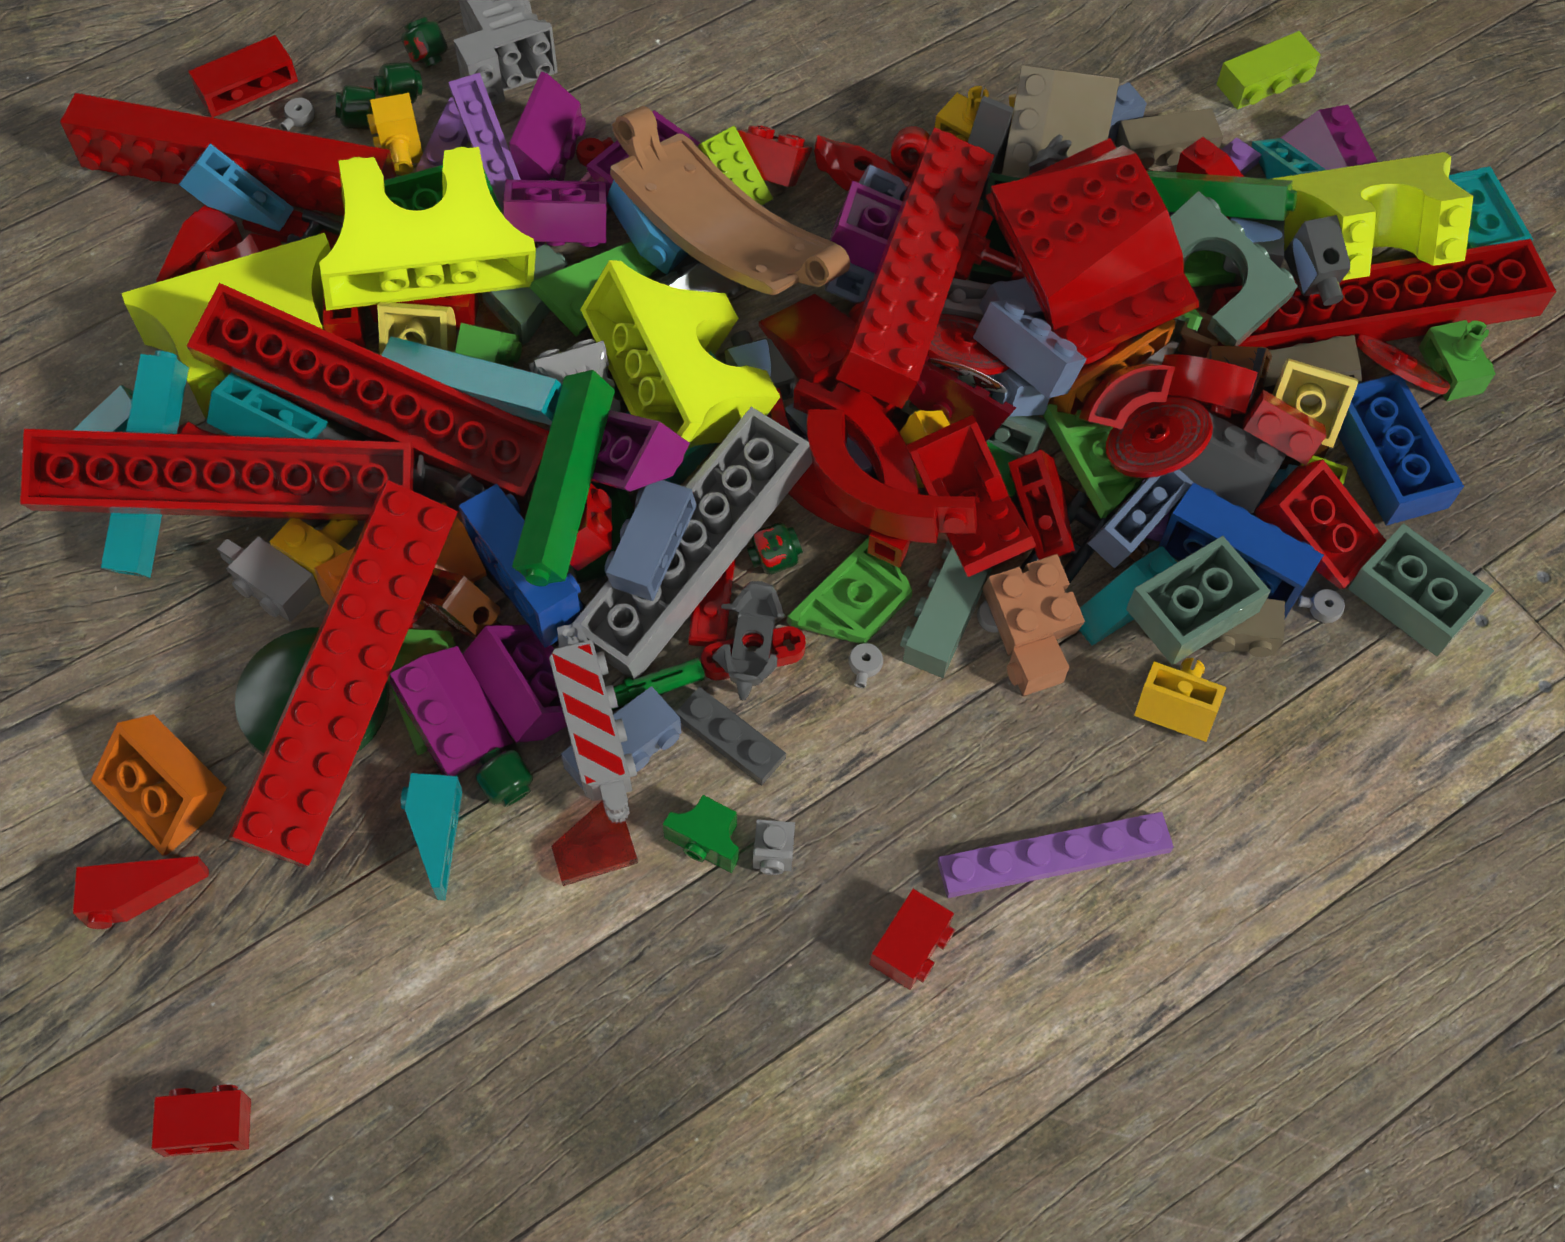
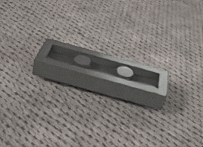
(731, 736)

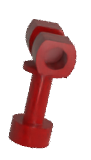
(977, 249)

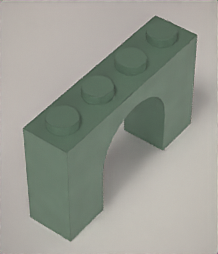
(1264, 285)

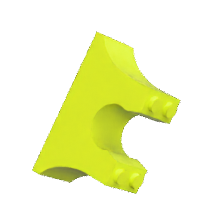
(1388, 205)
(426, 253)
(172, 308)
(660, 355)

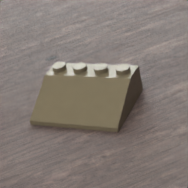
(1054, 104)

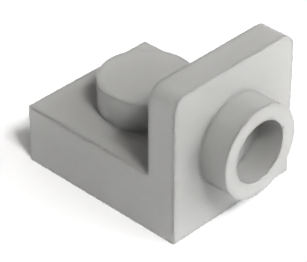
(773, 846)

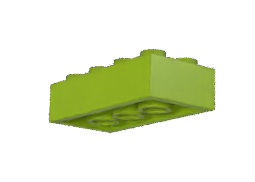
(734, 161)

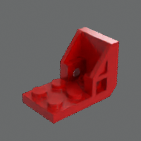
(961, 464)

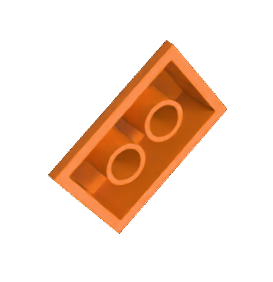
(157, 782)

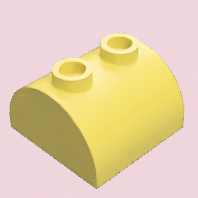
(417, 323)
(1317, 393)

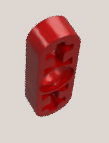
(784, 656)

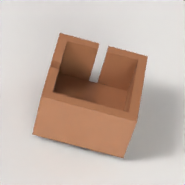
(1032, 603)

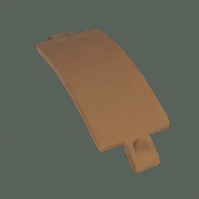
(714, 217)

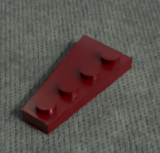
(944, 391)

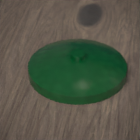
(270, 681)

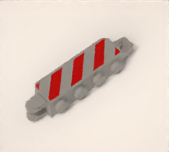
(591, 723)

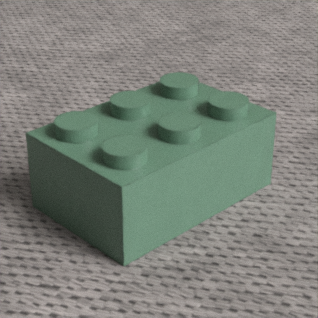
(1420, 589)
(1197, 600)

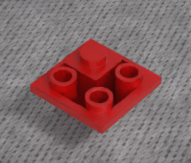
(776, 157)

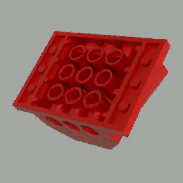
(1095, 247)

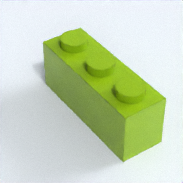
(1268, 70)

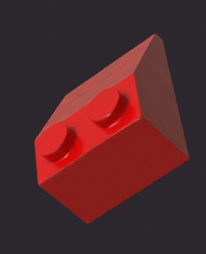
(811, 338)
(1322, 512)

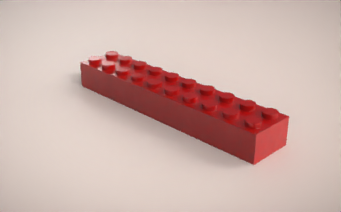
(167, 142)
(916, 270)
(1410, 297)
(368, 392)
(208, 474)
(343, 676)

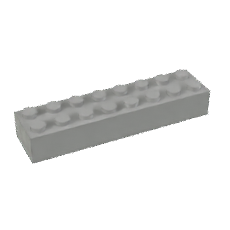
(733, 500)

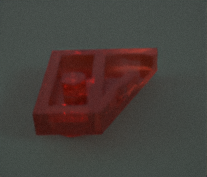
(593, 847)

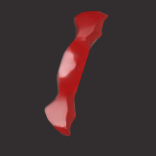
(839, 160)

